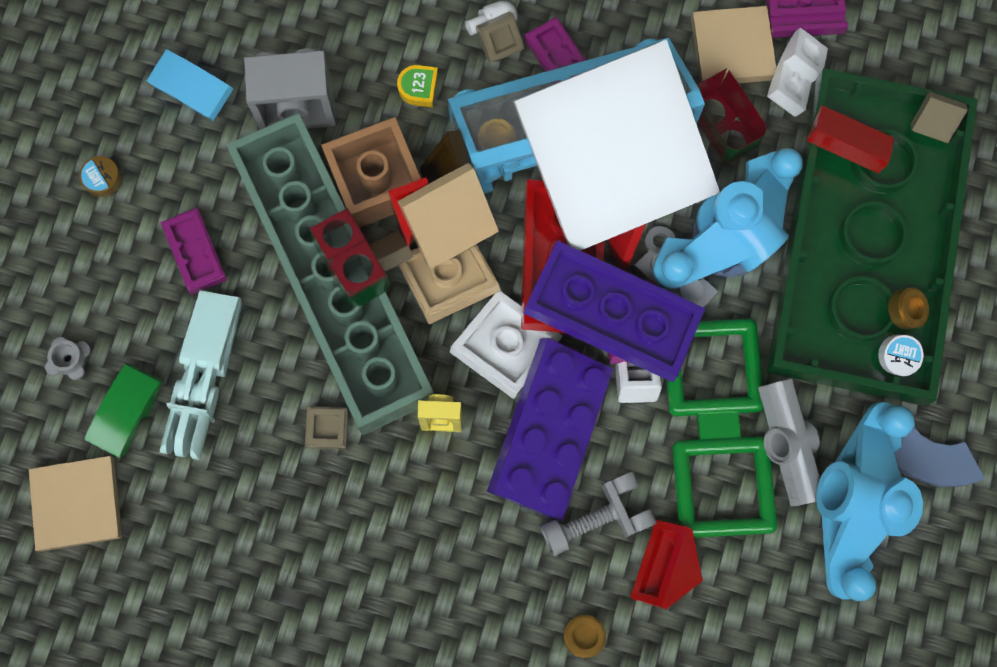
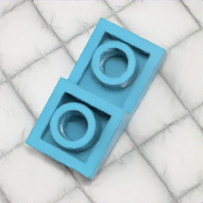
(189, 85)

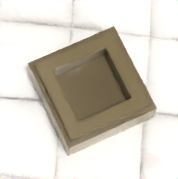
(500, 37)
(938, 117)
(391, 250)
(327, 428)

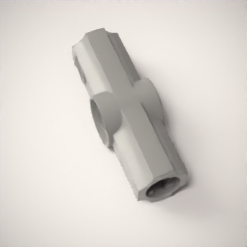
(790, 441)

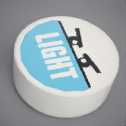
(900, 355)

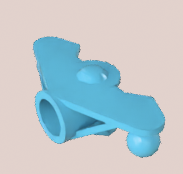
(734, 226)
(866, 500)

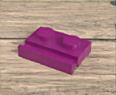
(813, 16)

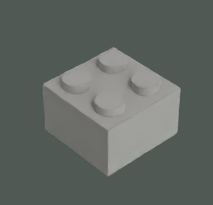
(290, 85)

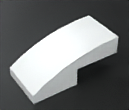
(796, 71)

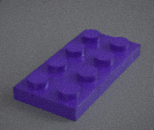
(614, 311)
(550, 429)

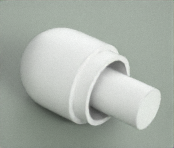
(489, 12)

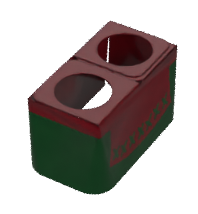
(735, 105)
(361, 292)

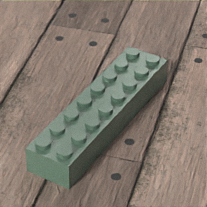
(361, 343)

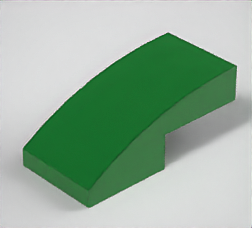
(122, 409)

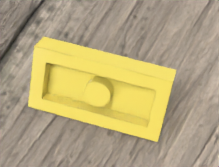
(440, 414)

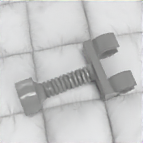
(558, 535)

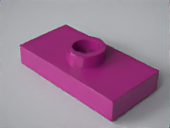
(553, 46)
(194, 251)

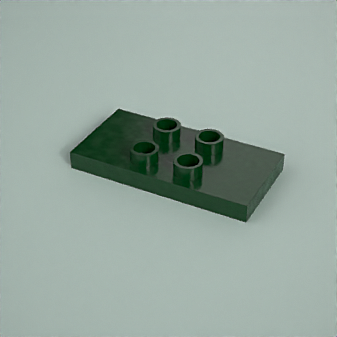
(867, 236)

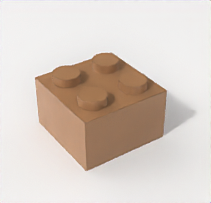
(368, 167)

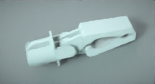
(206, 352)

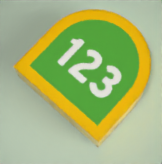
(418, 85)

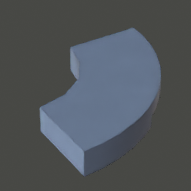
(937, 463)

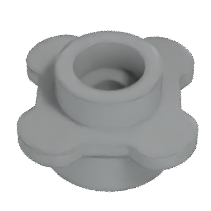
(56, 358)

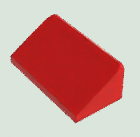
(851, 139)

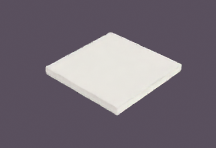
(617, 146)

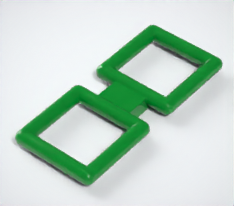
(720, 434)

